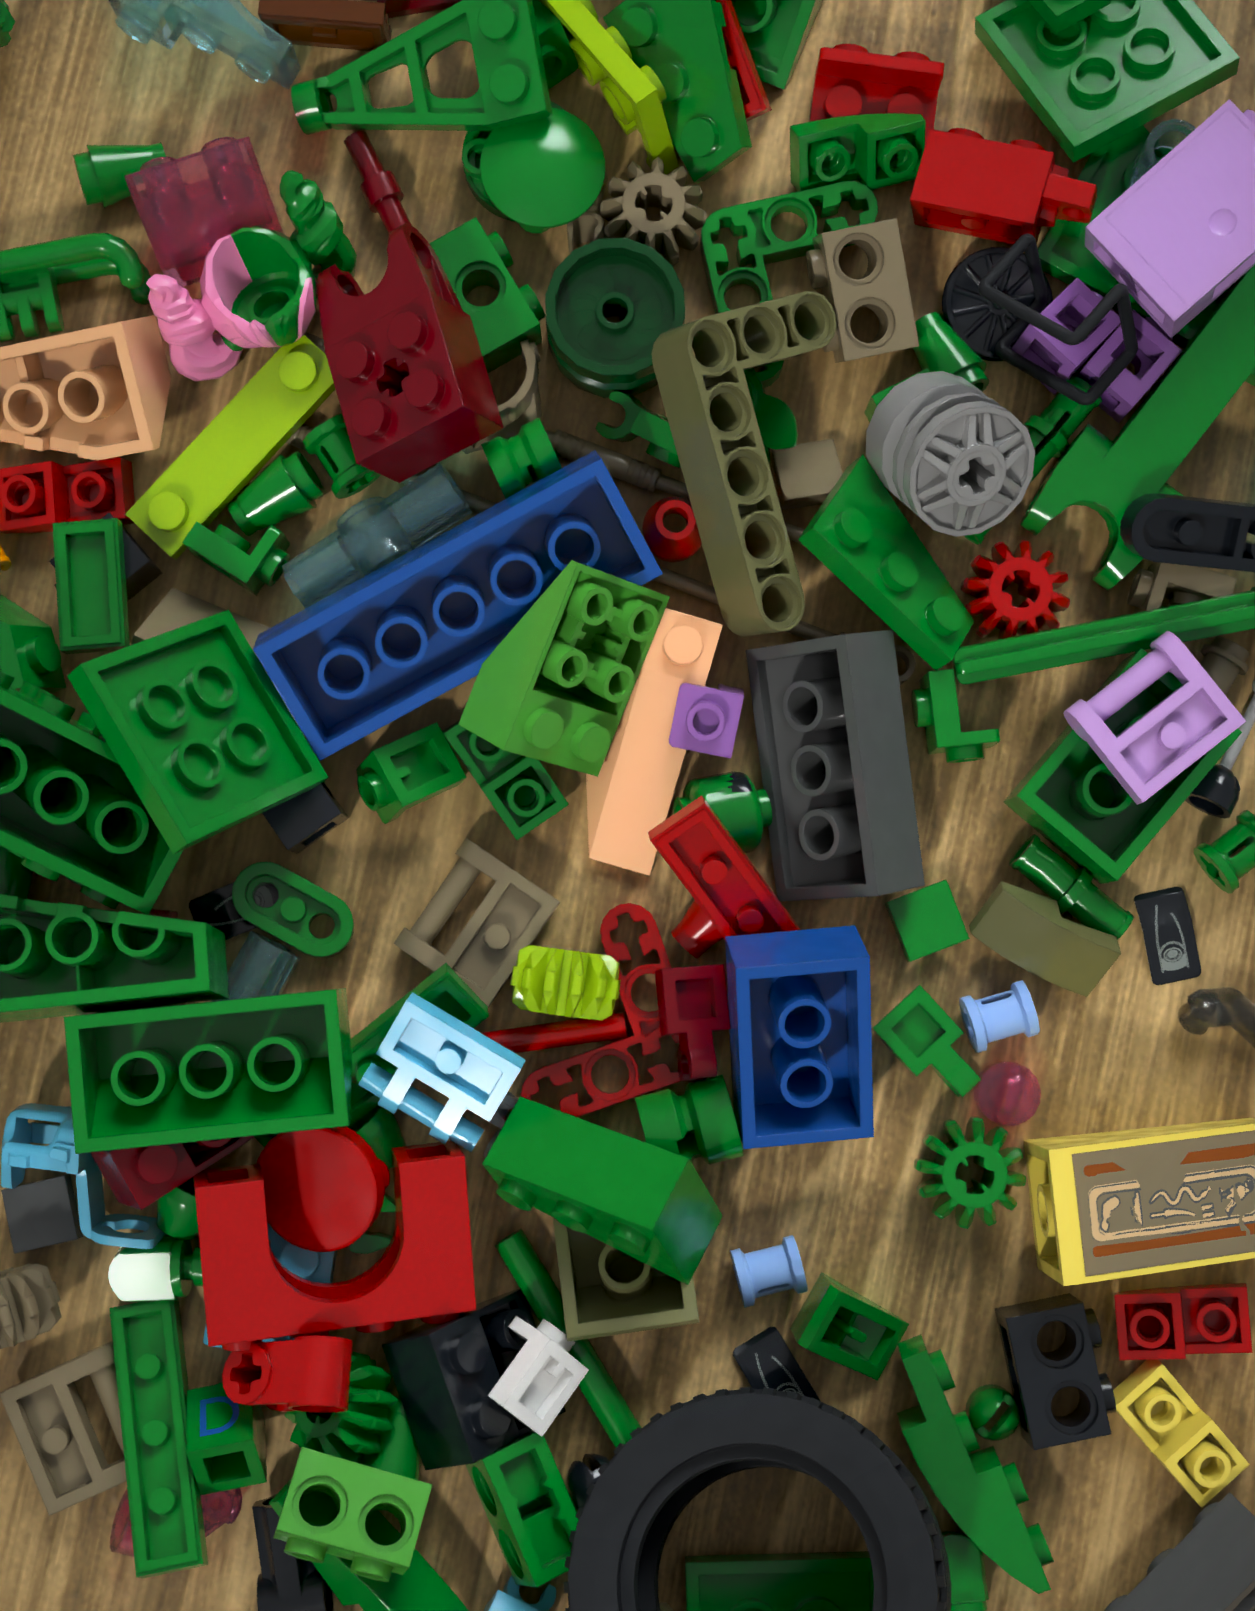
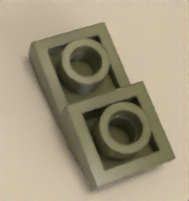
(1036, 938)

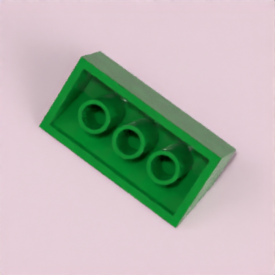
(209, 1070)

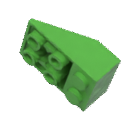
(566, 670)

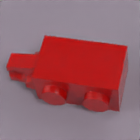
(994, 187)

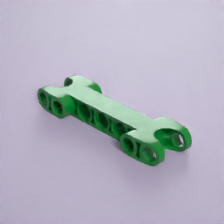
(1157, 435)

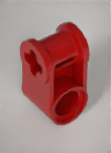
(292, 1374)

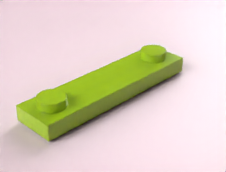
(235, 445)

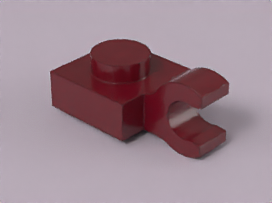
(693, 1006)

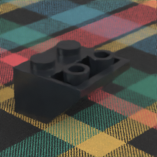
(447, 1378)

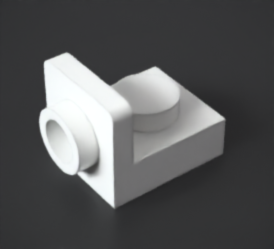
(539, 1376)

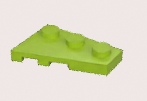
(630, 91)

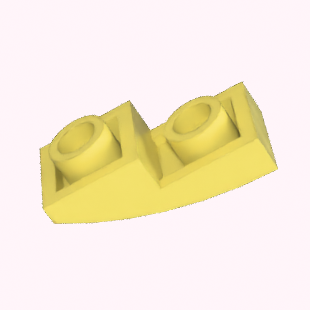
(1178, 1431)

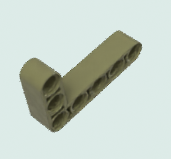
(734, 448)

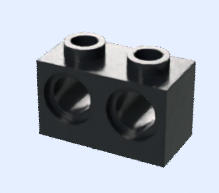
(1039, 1375)

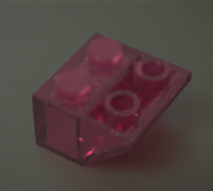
(199, 200)

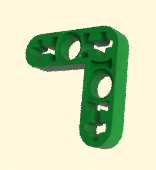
(763, 247)

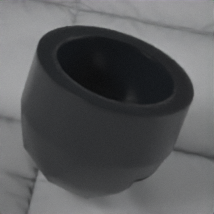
(582, 1474)

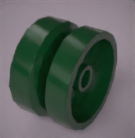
(607, 281)

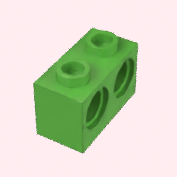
(356, 1493)

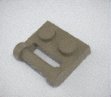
(499, 928)
(59, 1434)

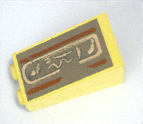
(1142, 1200)

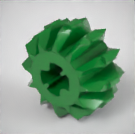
(985, 1154)
(356, 1430)

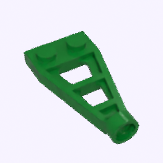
(506, 63)

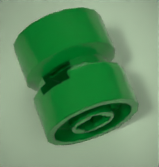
(694, 1123)

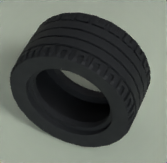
(716, 1435)

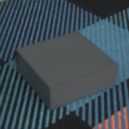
(42, 1213)

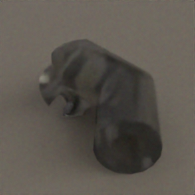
(1217, 1009)

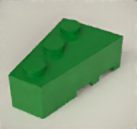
(605, 1186)

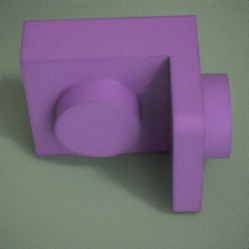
(706, 719)

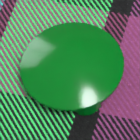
(543, 170)

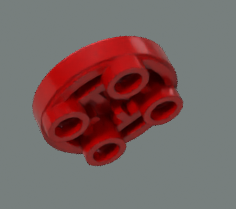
(322, 1187)

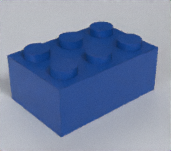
(800, 1036)

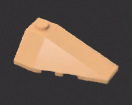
(87, 390)
(641, 764)

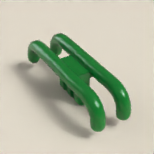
(33, 271)

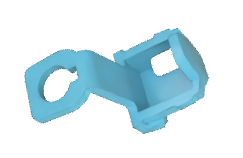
(60, 1156)

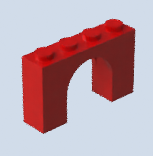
(419, 1276)

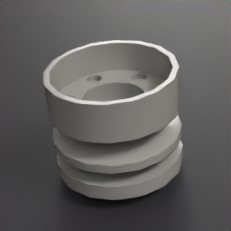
(950, 453)

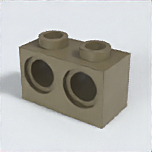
(881, 289)

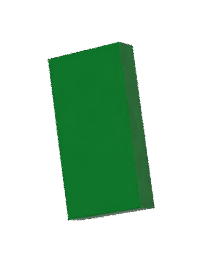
(91, 586)

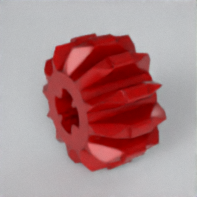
(1033, 583)

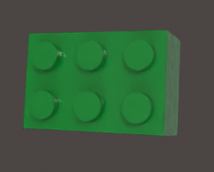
(1085, 808)

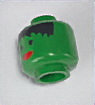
(736, 804)

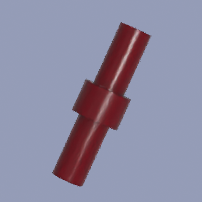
(378, 186)

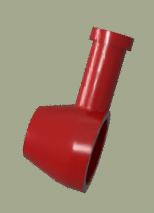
(666, 544)

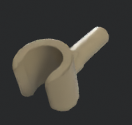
(588, 226)

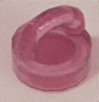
(1007, 1093)

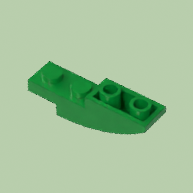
(974, 1486)

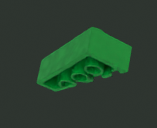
(99, 960)

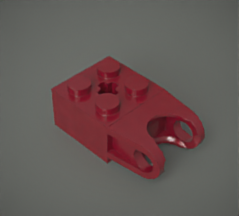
(405, 362)

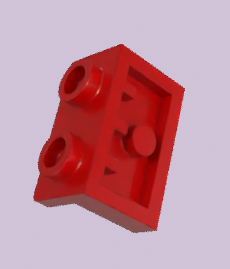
(862, 83)

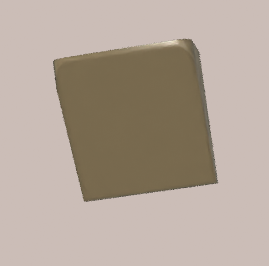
(806, 473)

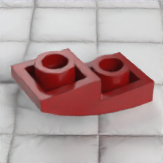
(53, 493)
(1182, 1321)

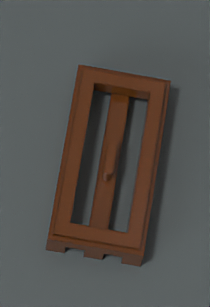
(328, 22)

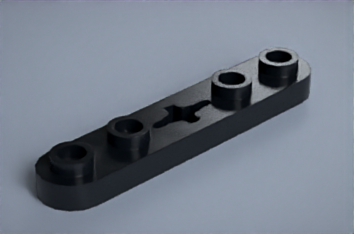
(1190, 531)

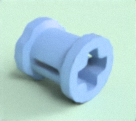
(999, 1016)
(768, 1271)

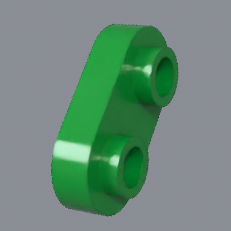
(294, 910)

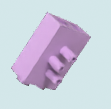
(1185, 222)

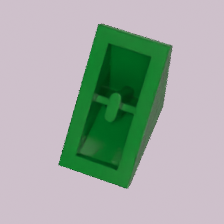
(847, 1328)

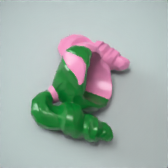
(253, 286)

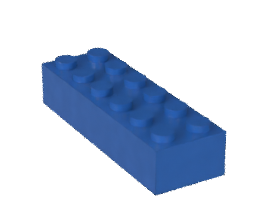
(445, 605)

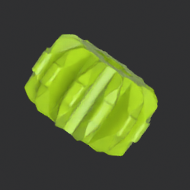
(565, 982)

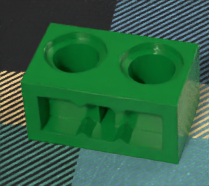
(527, 1508)

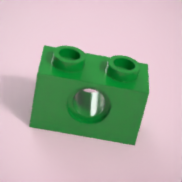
(482, 260)

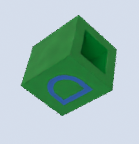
(224, 1441)

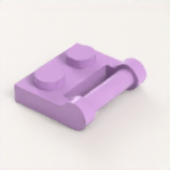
(1166, 736)

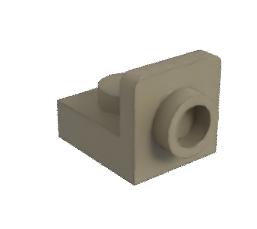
(1178, 584)

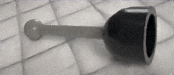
(1220, 788)

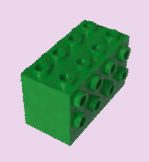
(72, 804)

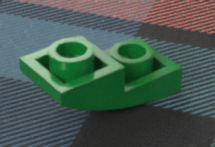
(864, 148)
(513, 783)

